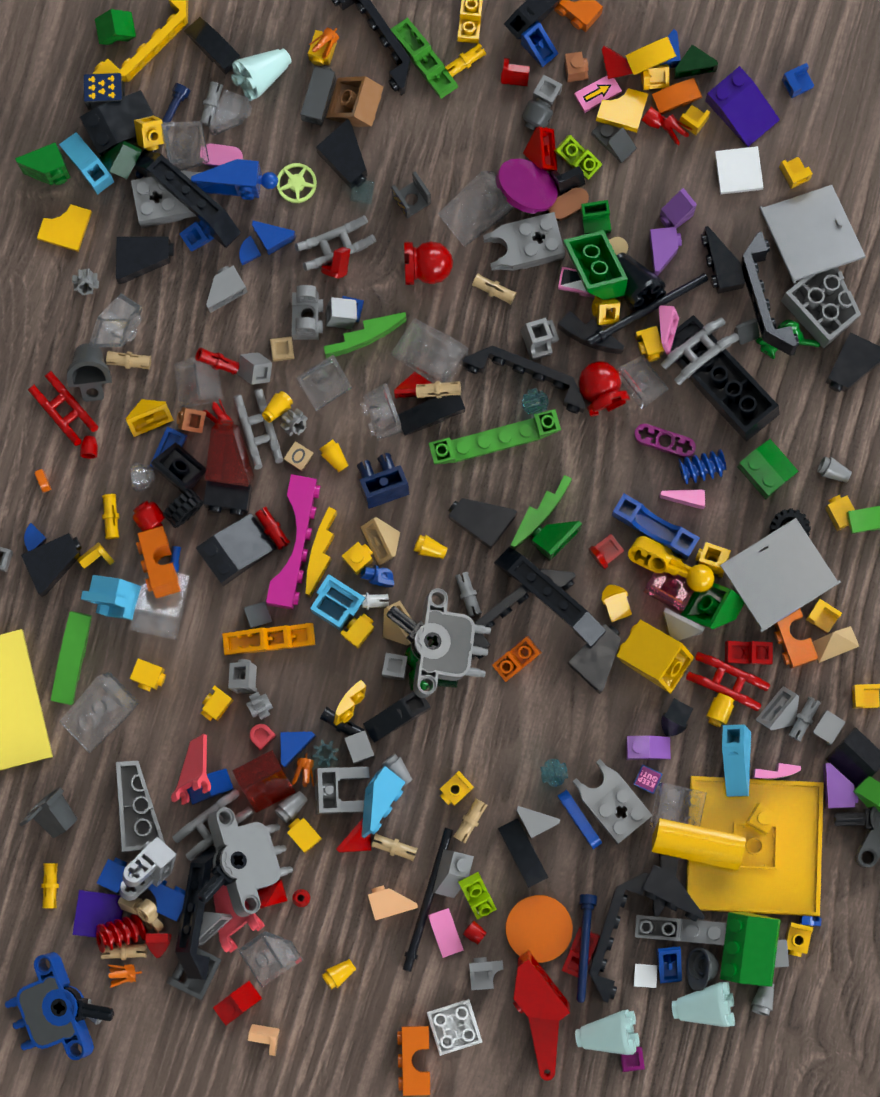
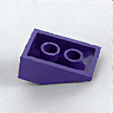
(742, 107)

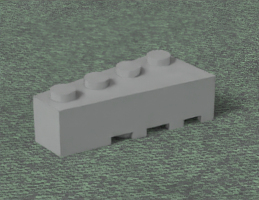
(136, 809)

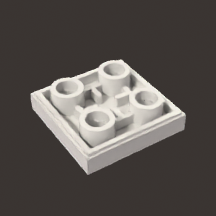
(739, 170)
(454, 1027)

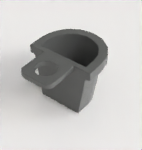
(88, 372)
(52, 813)

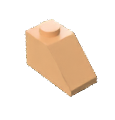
(389, 903)

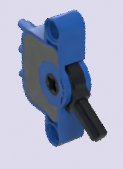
(55, 1010)

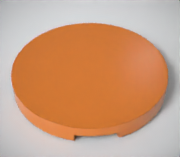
(539, 926)

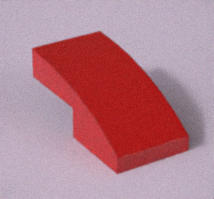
(749, 652)
(571, 963)

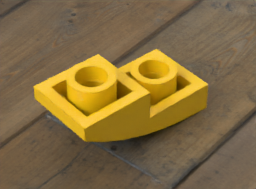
(470, 21)
(650, 55)
(347, 704)

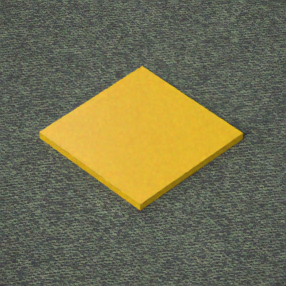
(778, 868)

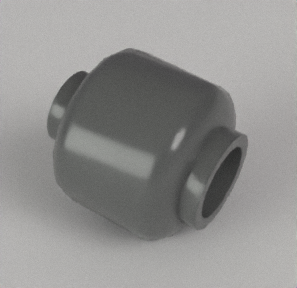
(537, 114)

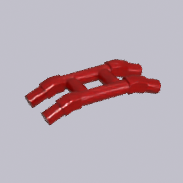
(64, 395)
(715, 685)

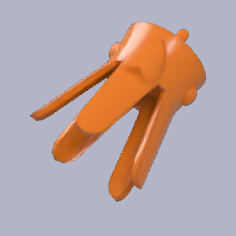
(328, 36)
(306, 766)
(123, 974)

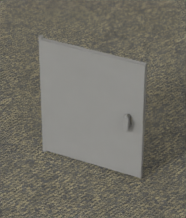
(811, 233)
(779, 577)

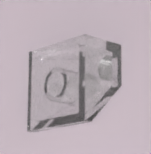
(269, 956)

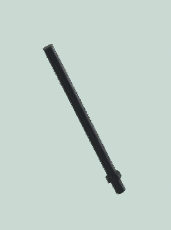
(600, 335)
(426, 904)

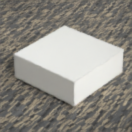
(645, 975)

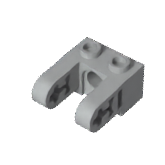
(306, 300)
(327, 789)
(149, 867)

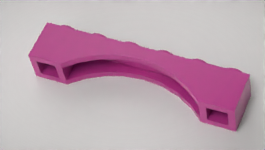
(284, 586)

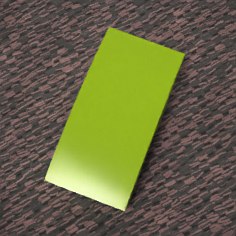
(577, 156)
(477, 895)

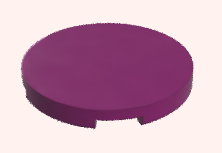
(526, 186)

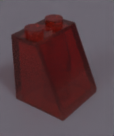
(228, 456)
(264, 781)

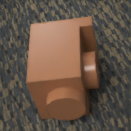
(576, 67)
(191, 420)

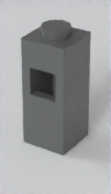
(318, 95)

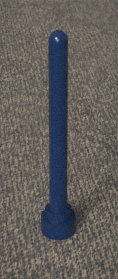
(179, 94)
(587, 904)

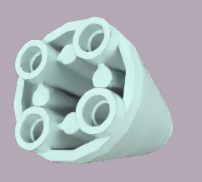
(259, 71)
(706, 1006)
(610, 1034)

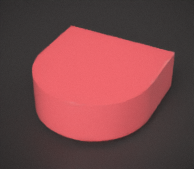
(261, 735)

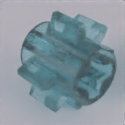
(535, 401)
(320, 749)
(554, 772)

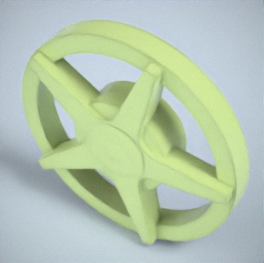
(296, 183)

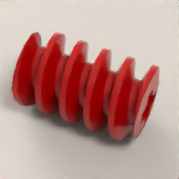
(119, 931)

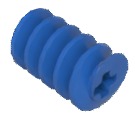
(702, 466)

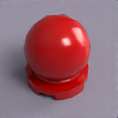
(428, 262)
(601, 386)

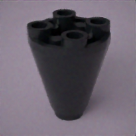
(642, 284)

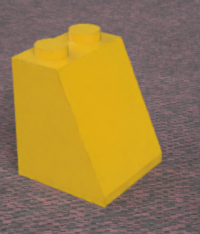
(655, 655)

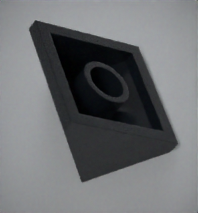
(179, 467)
(855, 757)

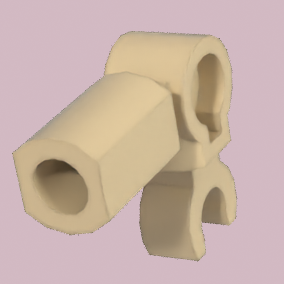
(145, 910)

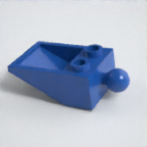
(235, 179)

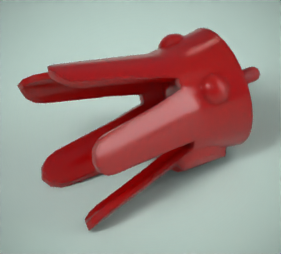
(672, 123)
(219, 413)

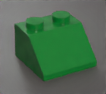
(45, 165)
(767, 468)

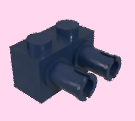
(382, 486)

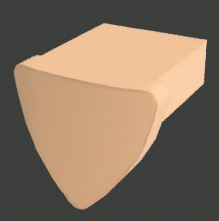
(265, 1035)

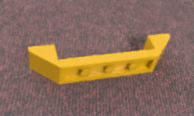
(147, 51)

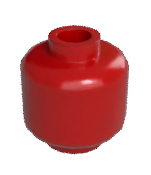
(148, 516)

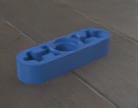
(579, 819)

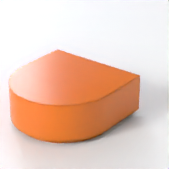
(42, 480)

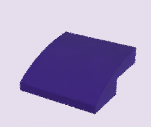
(95, 909)

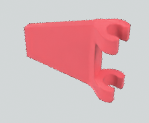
(193, 771)
(223, 905)

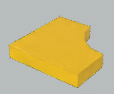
(624, 111)
(67, 229)

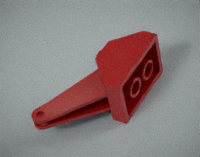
(544, 1007)

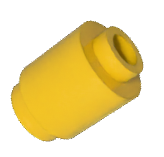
(720, 710)

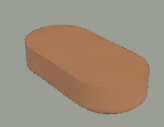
(569, 203)

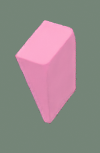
(668, 325)
(691, 498)
(445, 932)

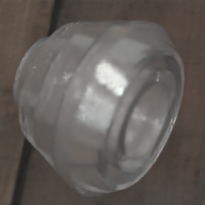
(141, 476)

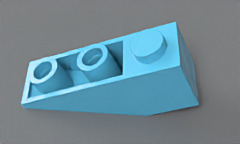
(87, 163)
(736, 759)
(379, 795)

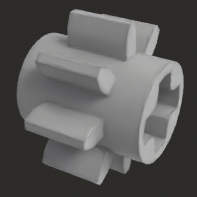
(85, 281)
(293, 422)
(259, 705)

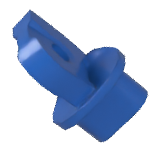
(378, 576)

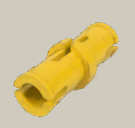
(465, 60)
(110, 516)
(50, 885)

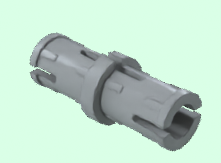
(211, 103)
(468, 594)
(804, 719)

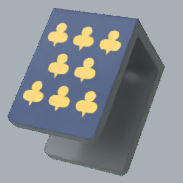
(102, 89)
(416, 187)

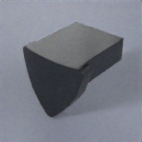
(568, 180)
(676, 717)

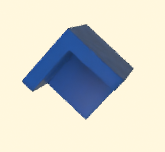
(797, 80)

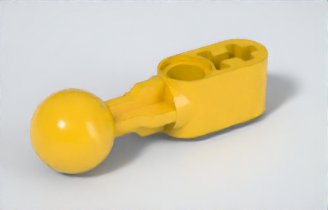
(647, 554)

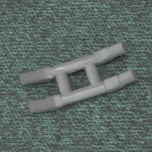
(338, 232)
(697, 362)
(252, 441)
(197, 823)

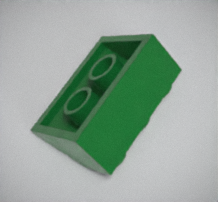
(597, 265)
(750, 949)

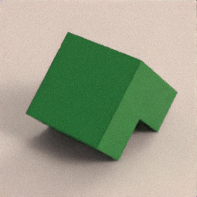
(115, 26)
(595, 217)

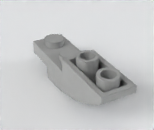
(680, 930)

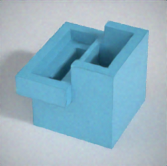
(113, 595)
(336, 602)

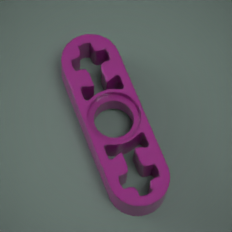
(677, 452)

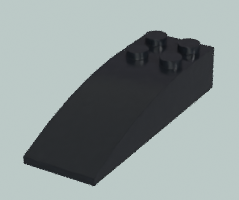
(728, 385)

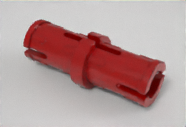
(217, 361)
(272, 528)

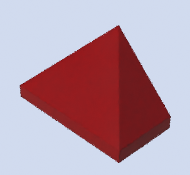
(615, 64)
(541, 149)
(408, 386)
(354, 841)
(272, 895)

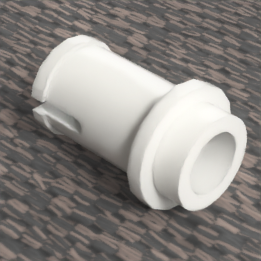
(372, 601)

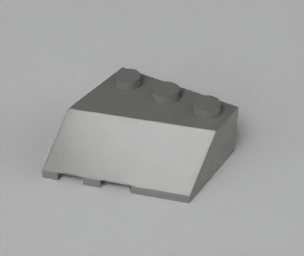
(822, 305)

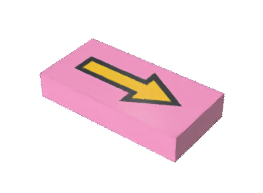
(596, 92)

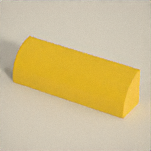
(698, 844)

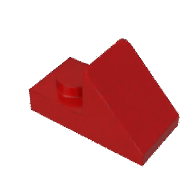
(237, 1003)

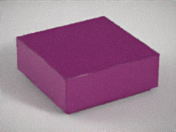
(633, 1062)

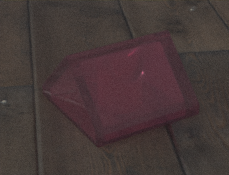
(669, 590)

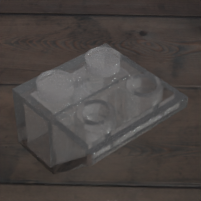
(678, 805)

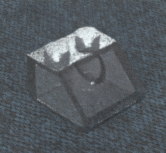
(116, 323)
(382, 412)

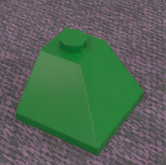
(554, 537)
(713, 607)

